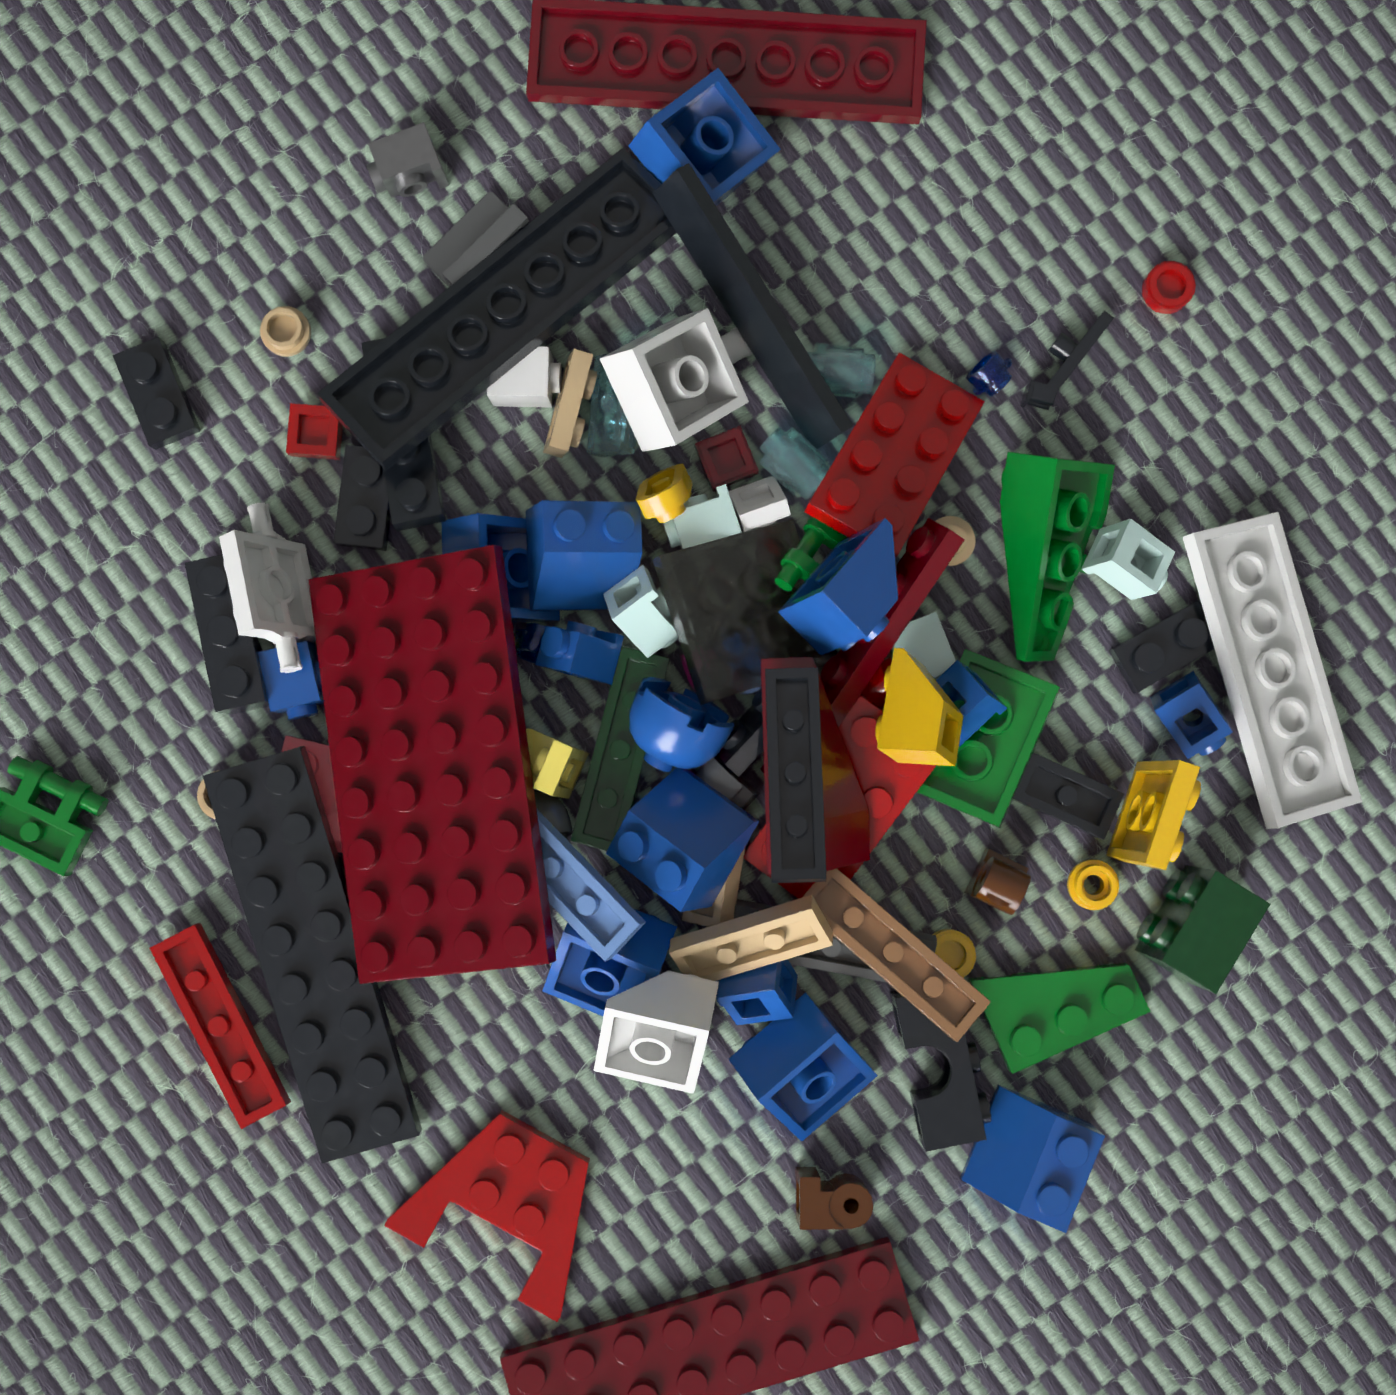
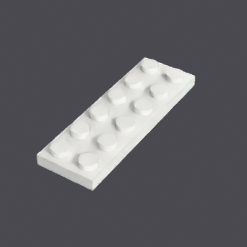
(1272, 670)

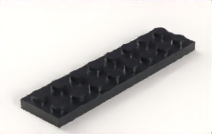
(500, 310)
(306, 949)

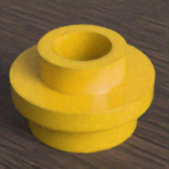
(1108, 884)

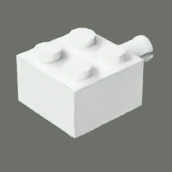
(677, 379)

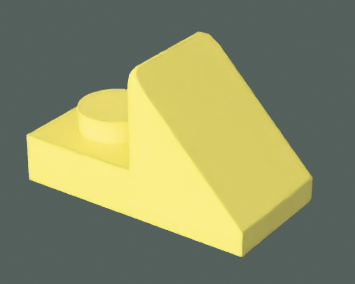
(554, 764)

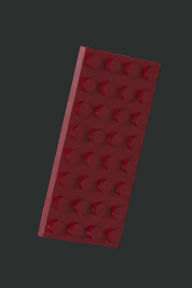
(432, 767)

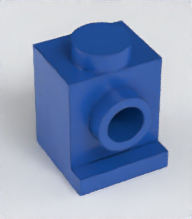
(580, 651)
(971, 697)
(1196, 736)
(760, 994)

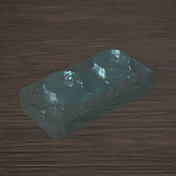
(608, 426)

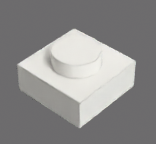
(759, 503)

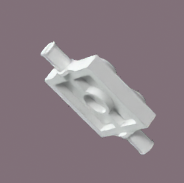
(269, 586)

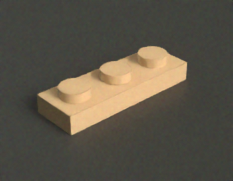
(753, 940)

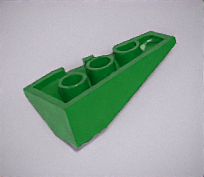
(1046, 526)

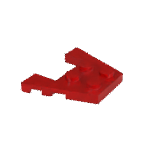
(517, 1184)

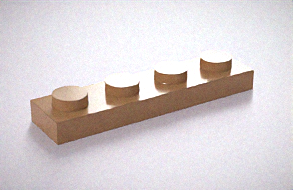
(898, 955)

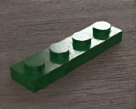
(616, 756)

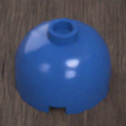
(670, 727)

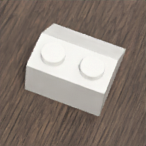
(658, 1031)

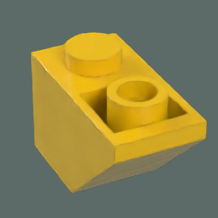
(917, 716)

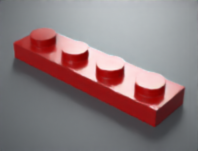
(220, 1025)

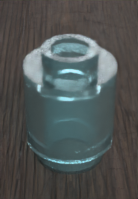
(845, 368)
(794, 462)

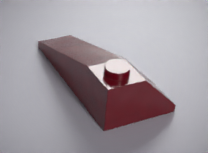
(844, 803)

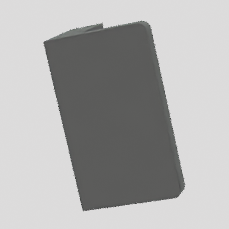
(474, 238)

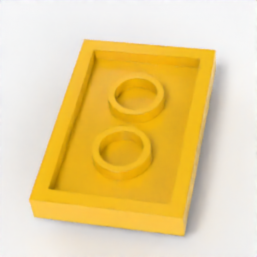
(1154, 812)

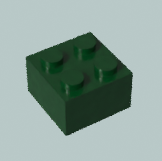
(1200, 926)

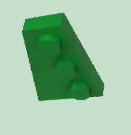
(1057, 1009)

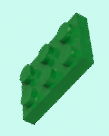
(1000, 750)

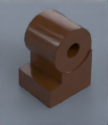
(999, 882)
(831, 1204)

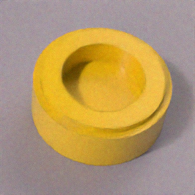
(956, 950)

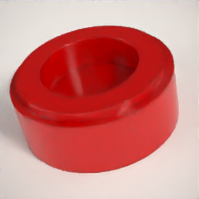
(1168, 287)

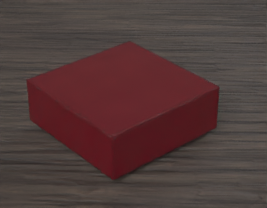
(726, 458)

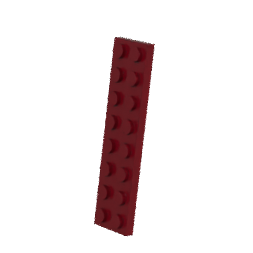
(771, 58)
(732, 1334)

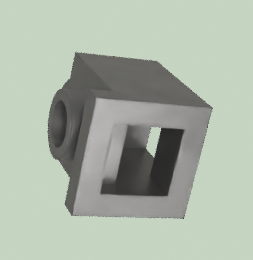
(405, 162)

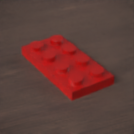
(895, 452)
(883, 782)

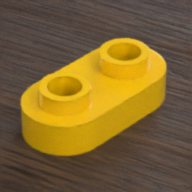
(665, 493)

